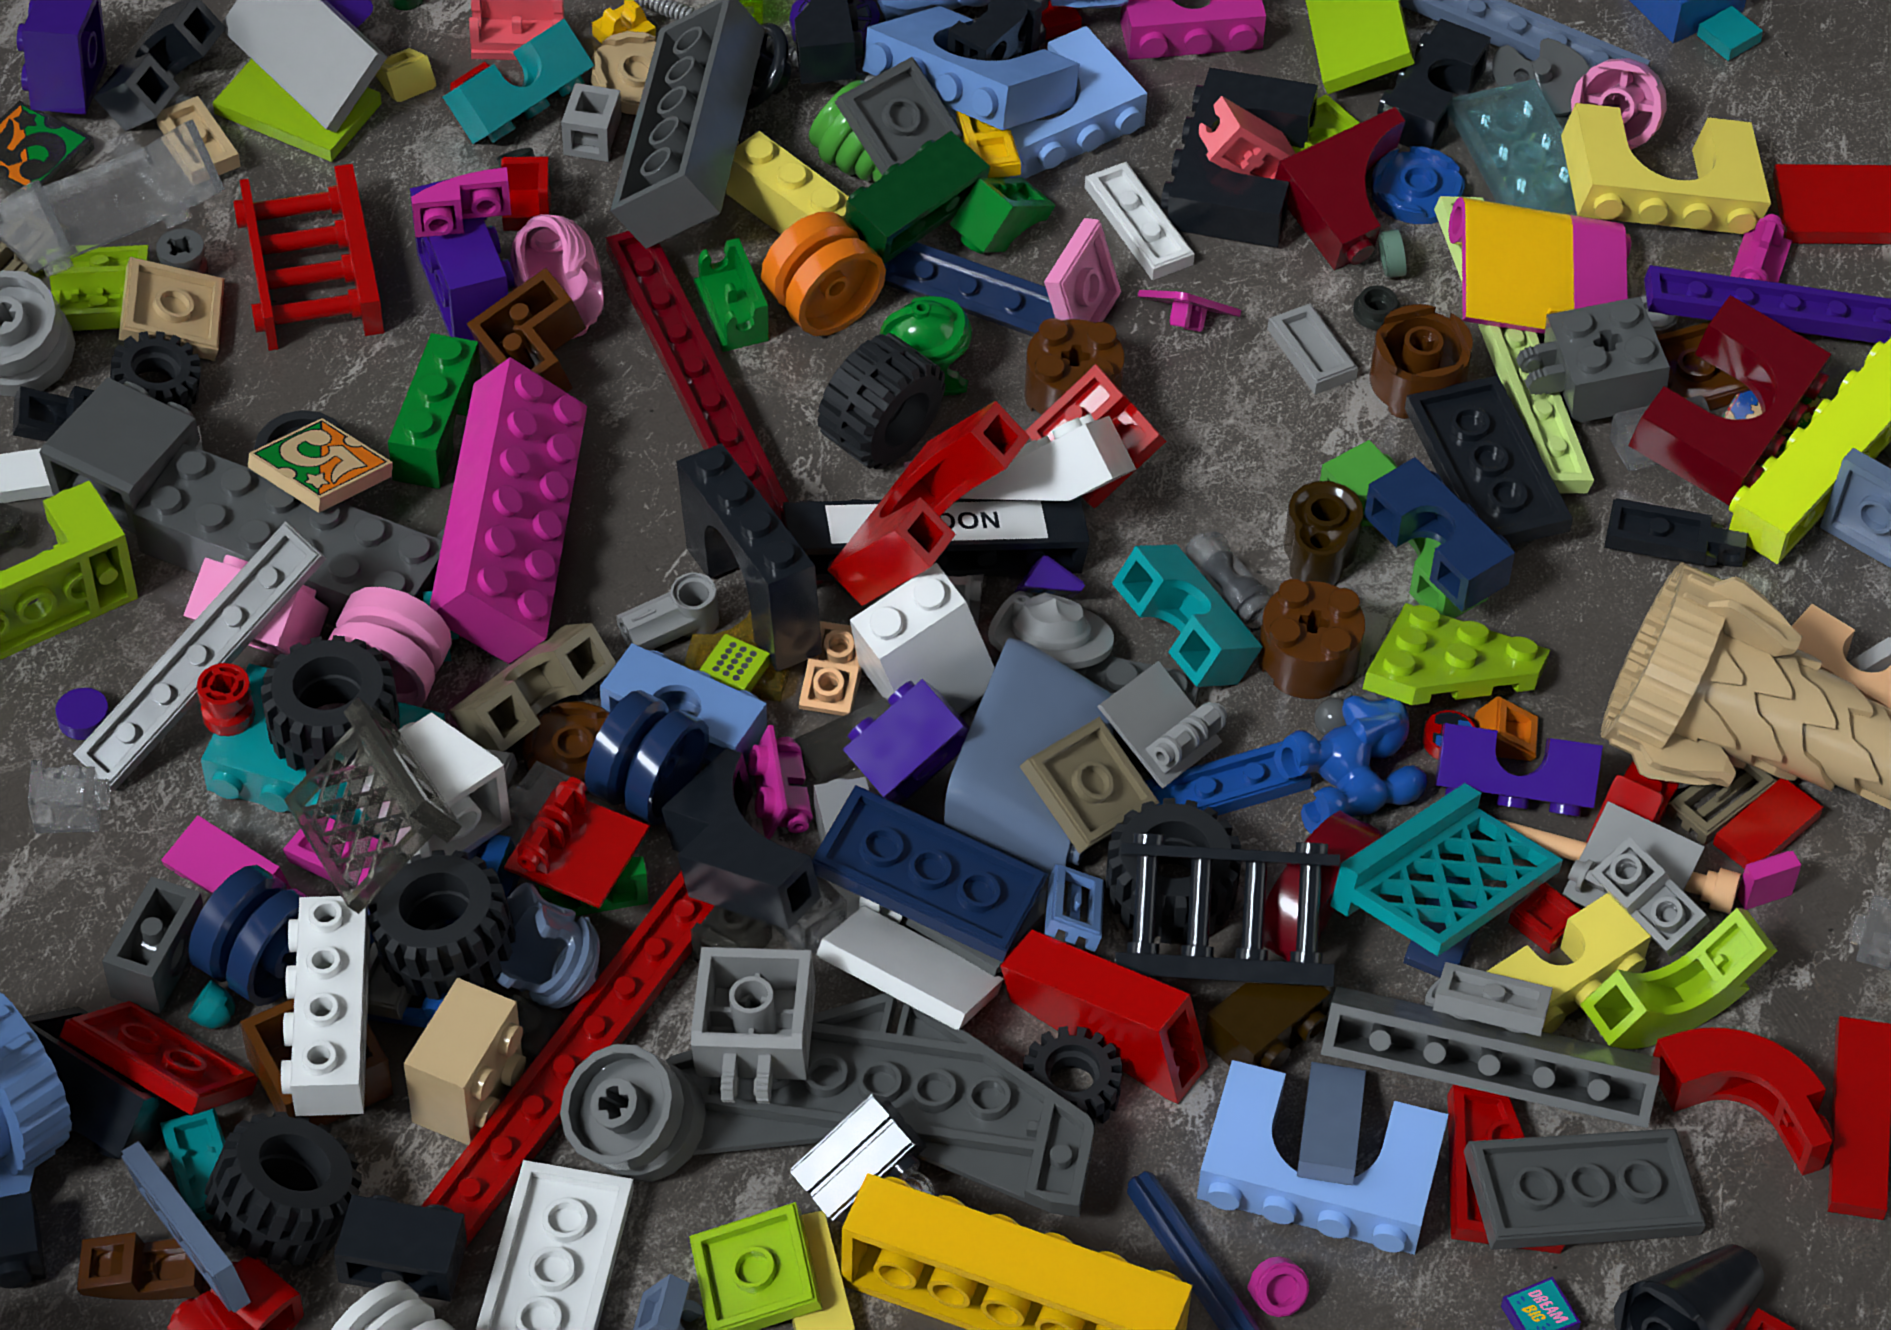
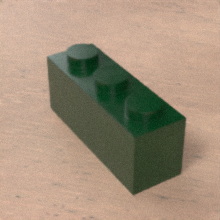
(915, 195)

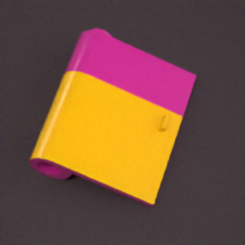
(1535, 262)

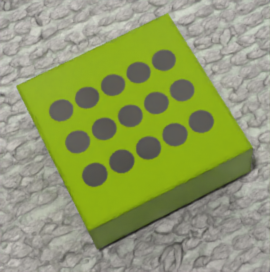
(736, 663)

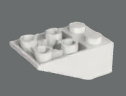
(1074, 464)

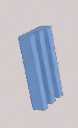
(1071, 922)

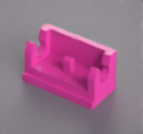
(210, 856)

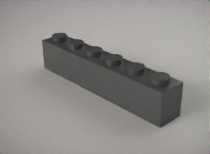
(1490, 1058)

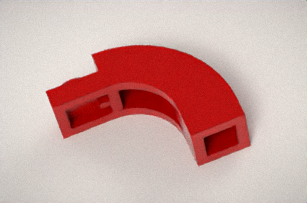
(1753, 1071)

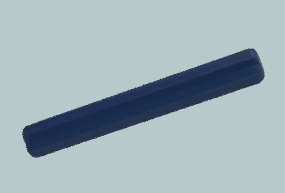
(1188, 1254)

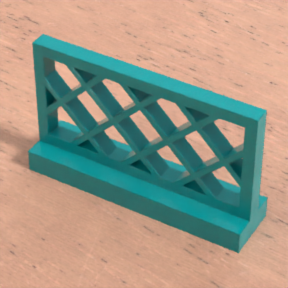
(1417, 849)

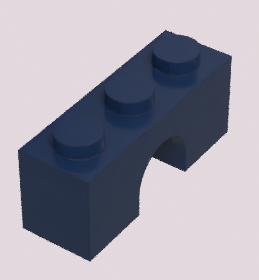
(1418, 504)

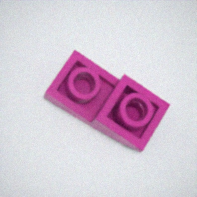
(443, 206)

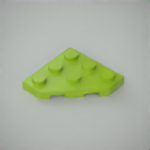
(1444, 655)

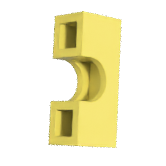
(1598, 943)

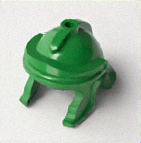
(937, 331)

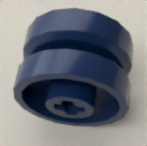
(645, 755)
(245, 934)

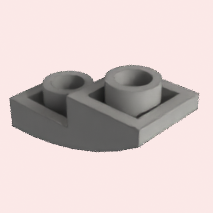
(1650, 896)

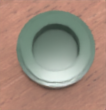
(1392, 253)

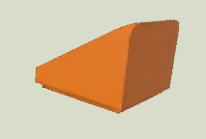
(1515, 728)

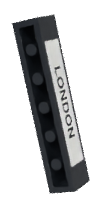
(989, 540)

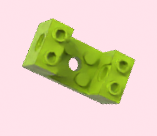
(74, 580)

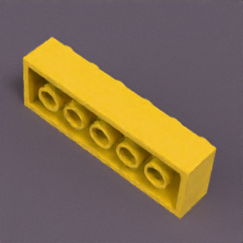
(994, 1272)

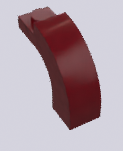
(1345, 838)

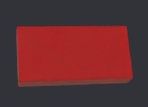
(1768, 824)

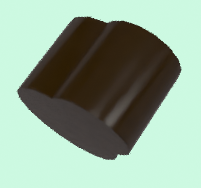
(1322, 531)

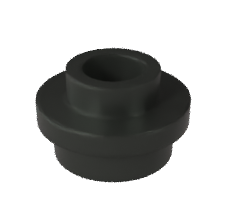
(1374, 305)

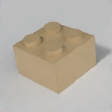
(464, 1061)

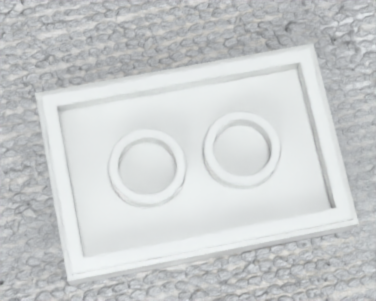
(909, 967)

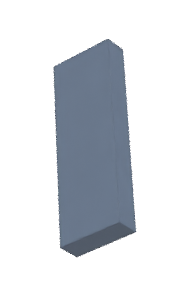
(1331, 1123)

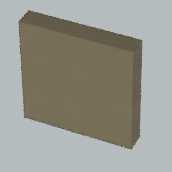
(1087, 783)

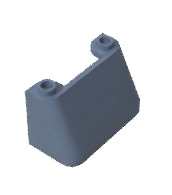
(1022, 712)

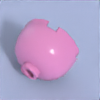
(1632, 89)

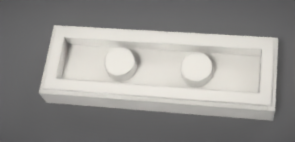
(1139, 221)

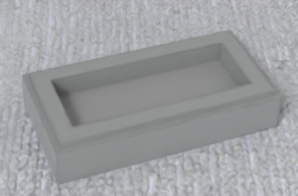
(1312, 348)

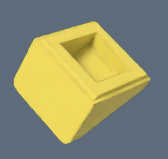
(406, 74)

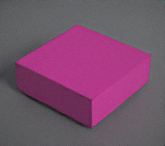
(1768, 879)

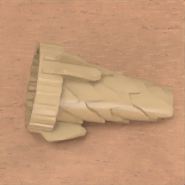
(1726, 687)

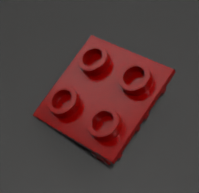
(576, 845)

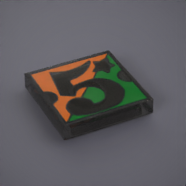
(38, 148)

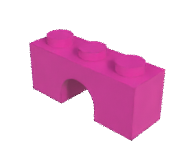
(1169, 30)

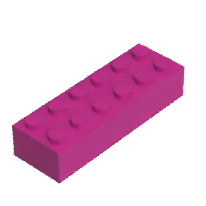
(508, 511)

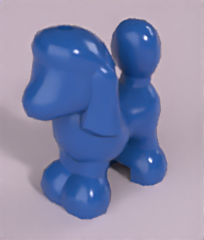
(1343, 758)

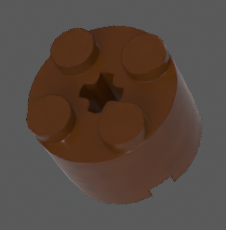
(1066, 352)
(1418, 354)
(1311, 638)

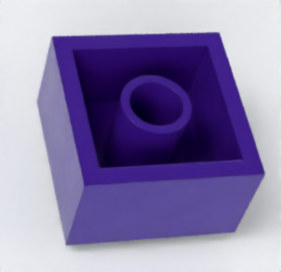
(62, 54)
(907, 741)

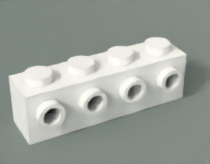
(329, 1008)

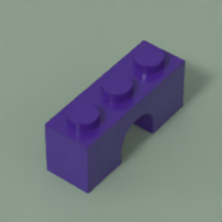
(1564, 777)

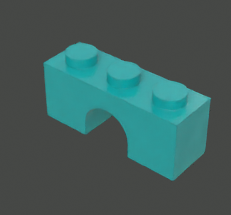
(490, 102)
(1168, 586)

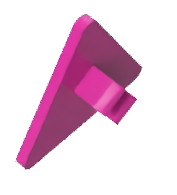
(1187, 309)

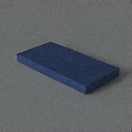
(928, 873)

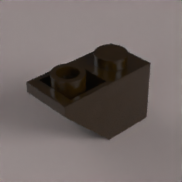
(1266, 1022)

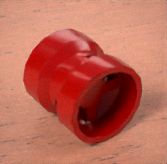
(225, 699)

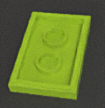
(1358, 40)
(264, 106)

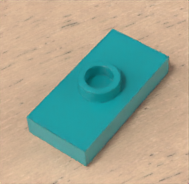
(193, 1151)

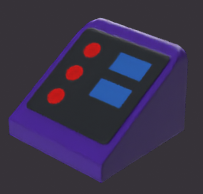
(1050, 578)

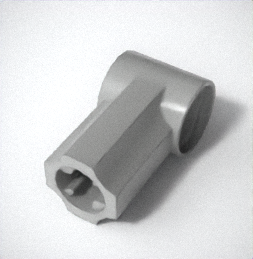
(673, 613)

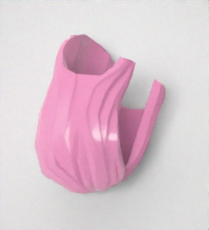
(567, 254)

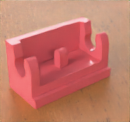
(505, 25)
(1244, 142)

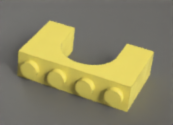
(1618, 187)

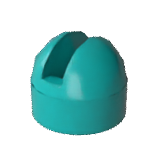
(212, 1007)

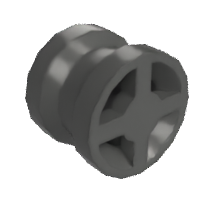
(183, 250)

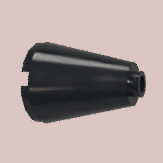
(1695, 1295)

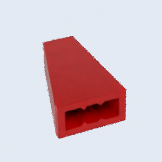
(1140, 1016)

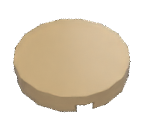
(624, 66)

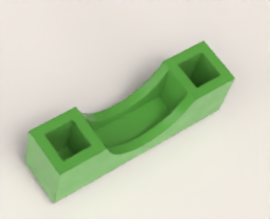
(1356, 471)

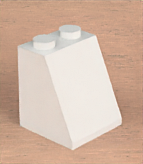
(924, 635)
(467, 779)

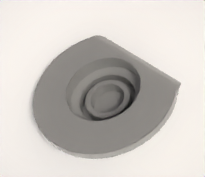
(1054, 627)

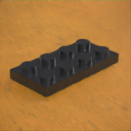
(1489, 458)

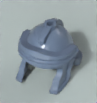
(550, 950)

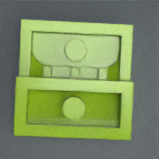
(94, 287)

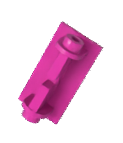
(1763, 251)
(775, 767)

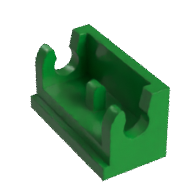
(732, 298)

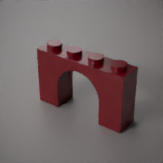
(1725, 452)

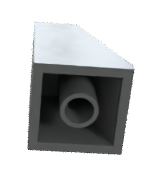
(119, 444)

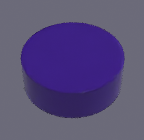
(81, 712)

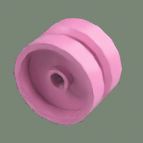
(405, 633)

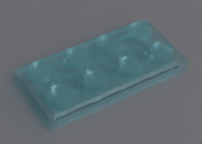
(1516, 146)

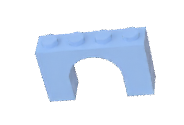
(1104, 107)
(1250, 1175)

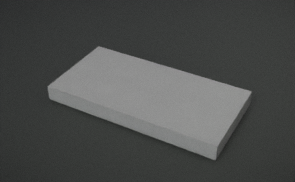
(307, 52)

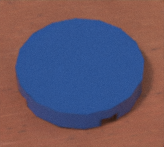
(1412, 182)

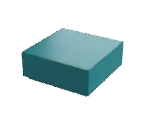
(1729, 33)

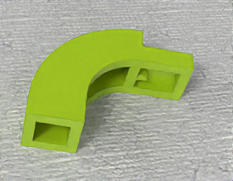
(1642, 1007)

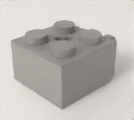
(753, 1017)

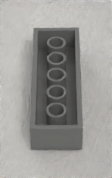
(688, 122)
(223, 508)

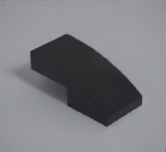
(41, 413)

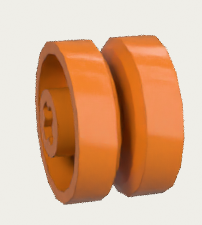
(823, 273)

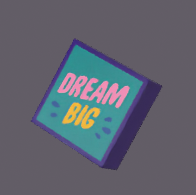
(1540, 1308)

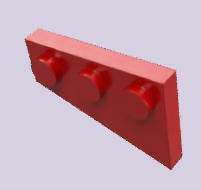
(1476, 1117)

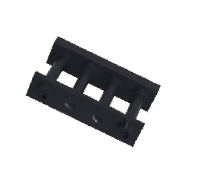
(1251, 960)

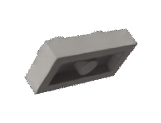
(1492, 999)

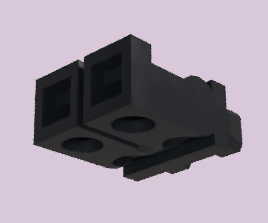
(1002, 32)

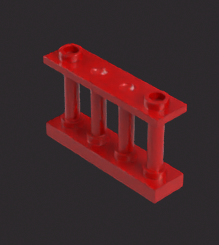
(347, 233)

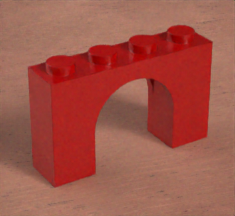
(906, 528)

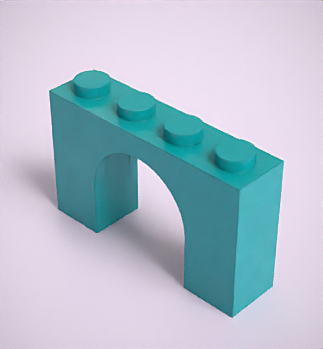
(249, 768)

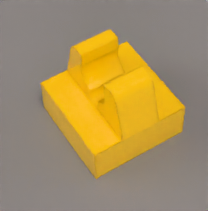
(624, 18)

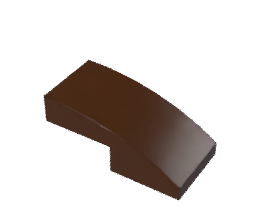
(136, 1270)

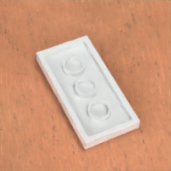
(556, 1250)

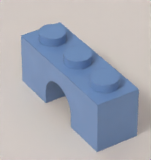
(733, 716)

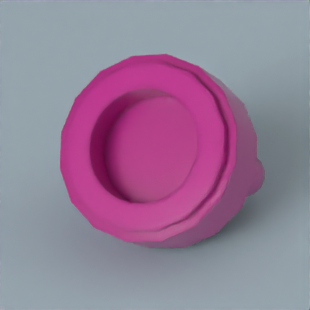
(1279, 1286)

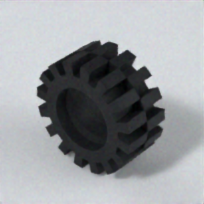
(162, 357)
(1081, 1054)

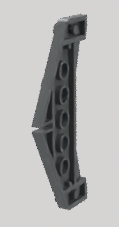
(952, 1089)

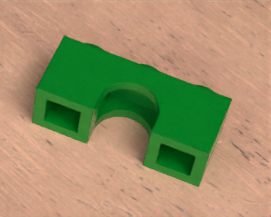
(439, 391)

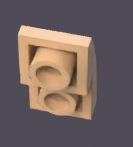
(834, 675)

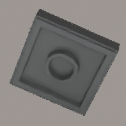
(896, 114)

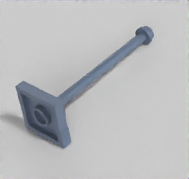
(1861, 506)

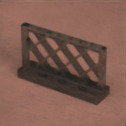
(396, 779)

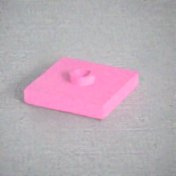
(1084, 276)

